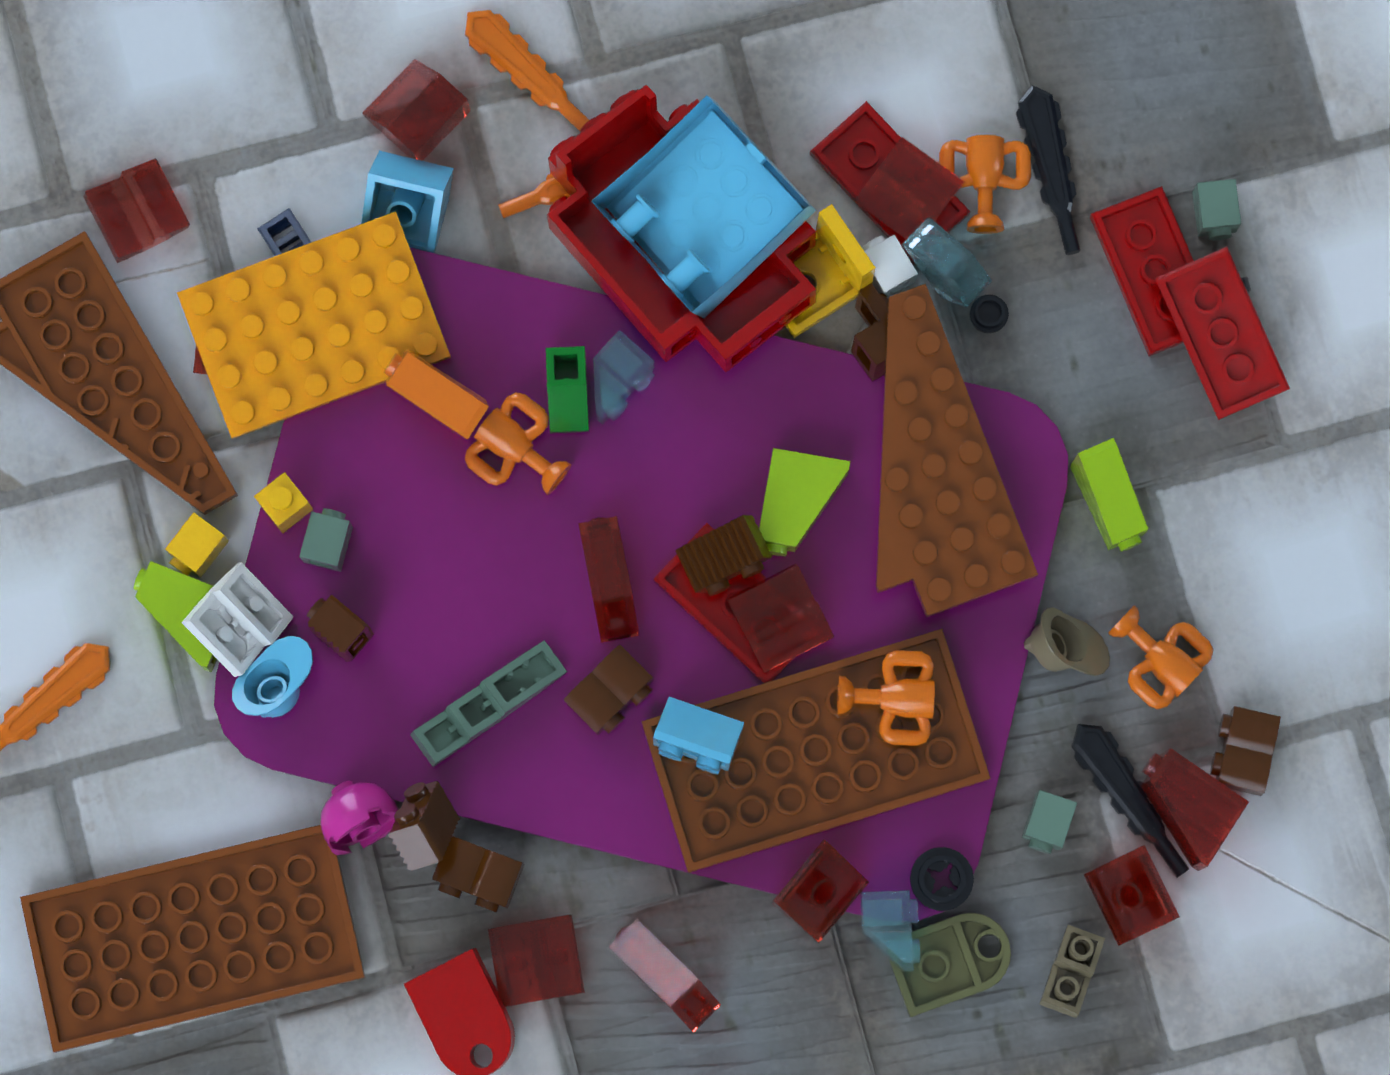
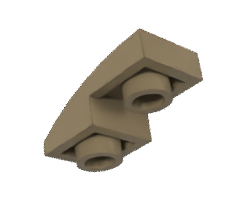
(1072, 971)

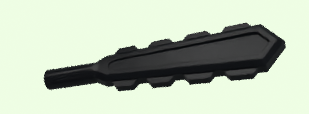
(1046, 141)
(1113, 775)

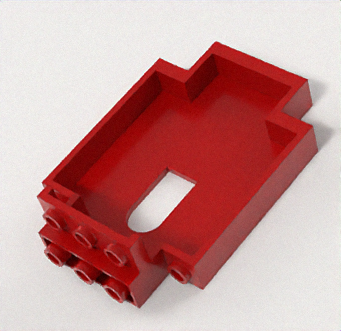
(593, 161)

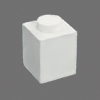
(892, 265)

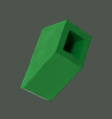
(567, 389)

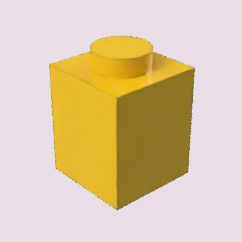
(283, 502)
(195, 546)

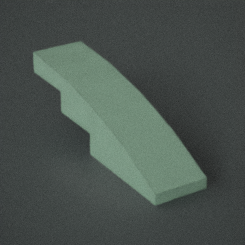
(488, 703)

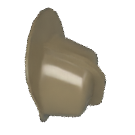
(1067, 643)

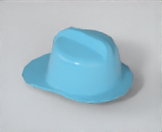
(274, 679)

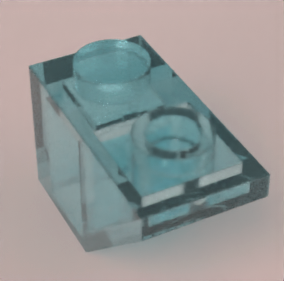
(946, 264)
(617, 372)
(887, 925)

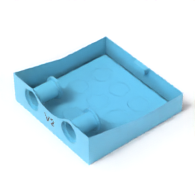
(704, 207)

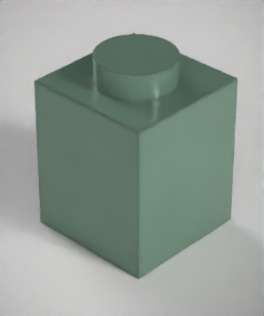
(1216, 209)
(326, 539)
(1048, 821)

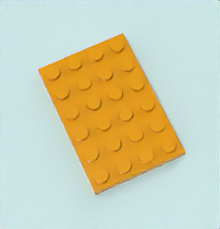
(311, 324)

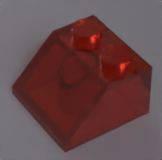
(418, 110)

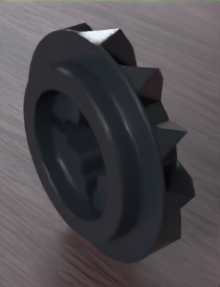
(960, 876)

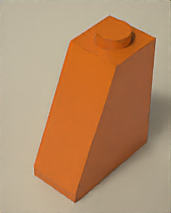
(436, 393)

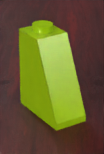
(1110, 495)
(796, 496)
(169, 600)

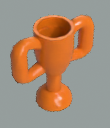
(985, 174)
(514, 444)
(1164, 659)
(897, 697)

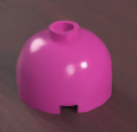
(355, 815)

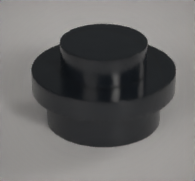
(989, 313)

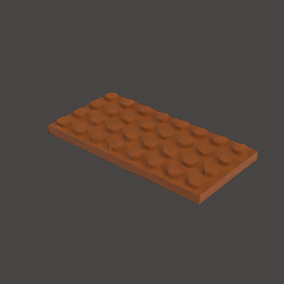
(813, 769)
(191, 938)

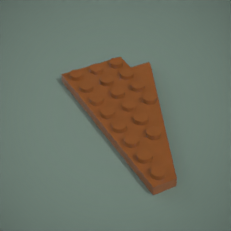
(86, 353)
(940, 490)

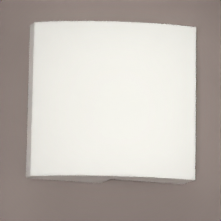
(237, 619)

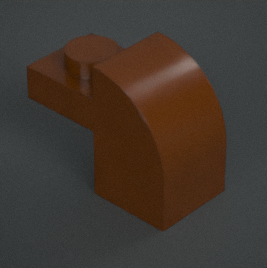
(870, 344)

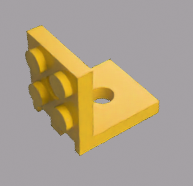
(836, 266)

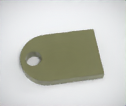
(952, 963)

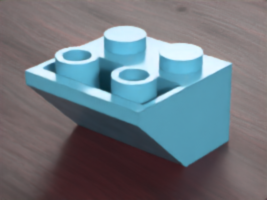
(697, 735)

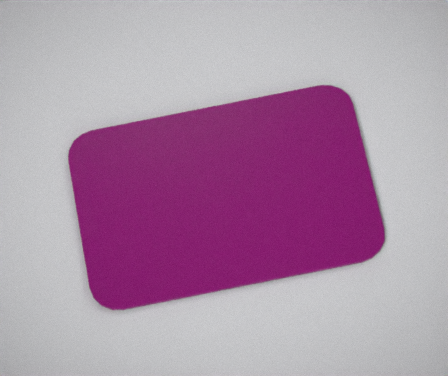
(482, 572)

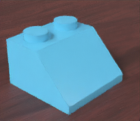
(412, 189)

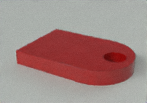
(461, 1012)

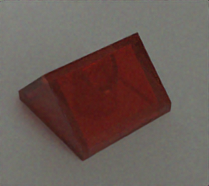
(820, 891)
(1131, 895)

